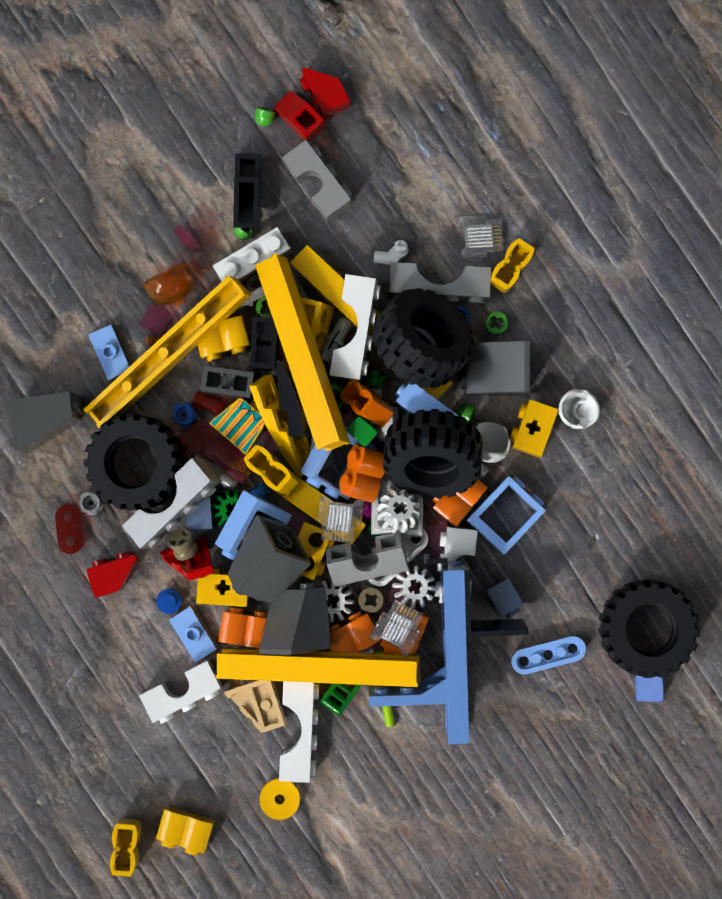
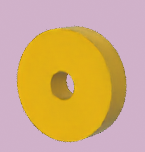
(277, 810)

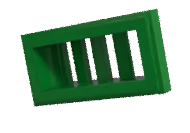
(361, 430)
(338, 710)

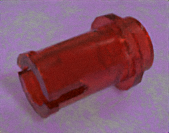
(208, 403)

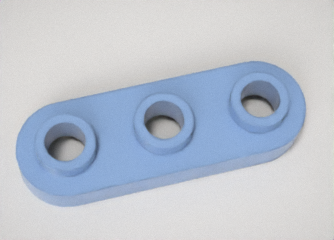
(559, 657)

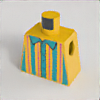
(240, 424)

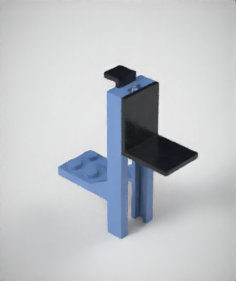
(449, 682)

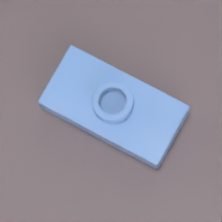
(109, 352)
(193, 634)

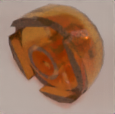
(170, 285)

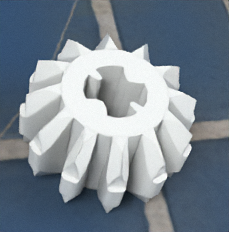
(405, 518)
(422, 590)
(340, 603)

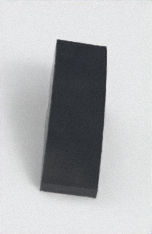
(247, 190)
(290, 401)

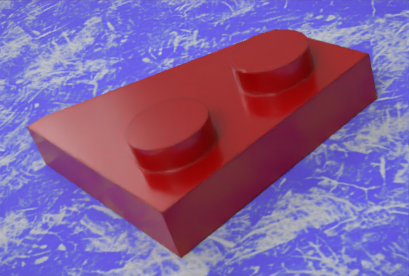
(195, 567)

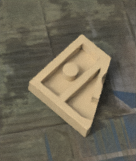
(259, 703)

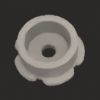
(84, 504)

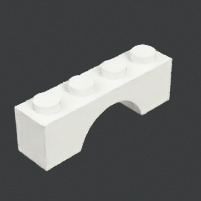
(360, 295)
(296, 761)

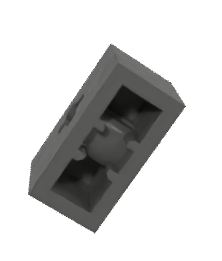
(227, 382)

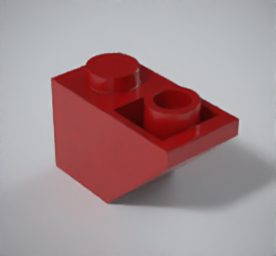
(326, 92)
(299, 116)
(111, 576)

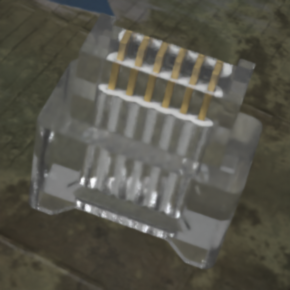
(480, 236)
(339, 519)
(398, 627)

